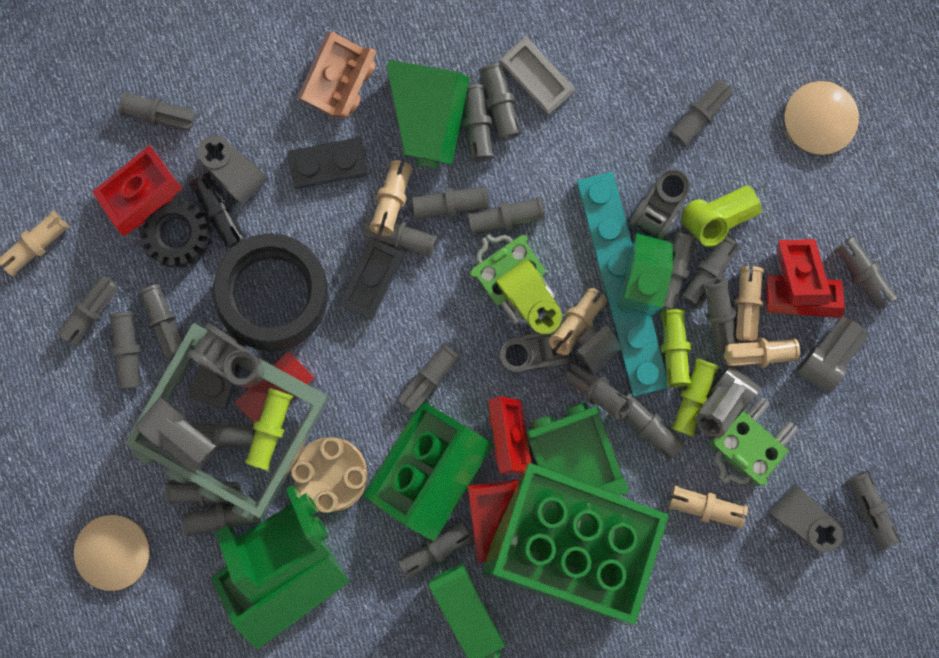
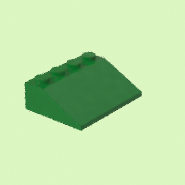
(576, 545)

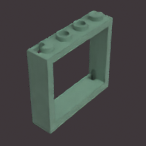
(211, 487)

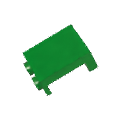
(577, 448)
(275, 548)

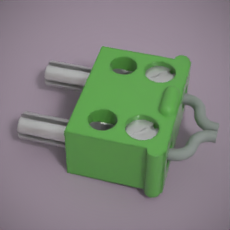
(500, 263)
(748, 450)

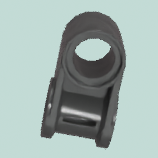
(234, 172)
(660, 206)
(537, 353)
(222, 354)
(802, 516)

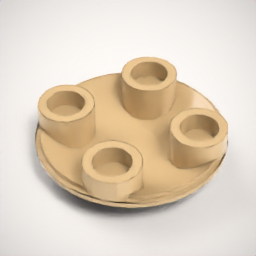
(821, 118)
(330, 473)
(111, 552)

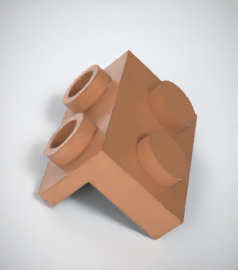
(337, 76)

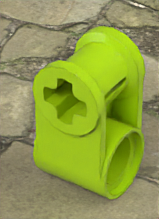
(527, 294)

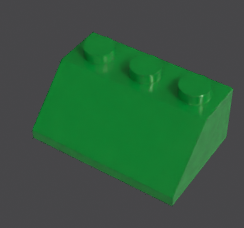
(428, 471)
(283, 606)

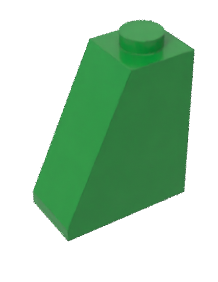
(428, 110)
(647, 275)
(466, 613)

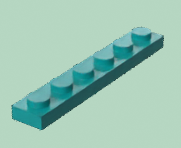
(612, 251)

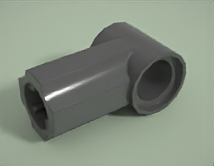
(827, 363)
(729, 397)
(168, 429)

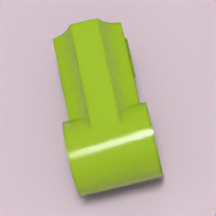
(712, 220)

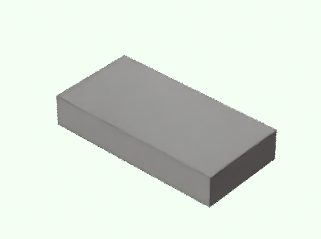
(536, 76)

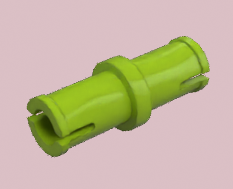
(675, 348)
(694, 396)
(268, 429)

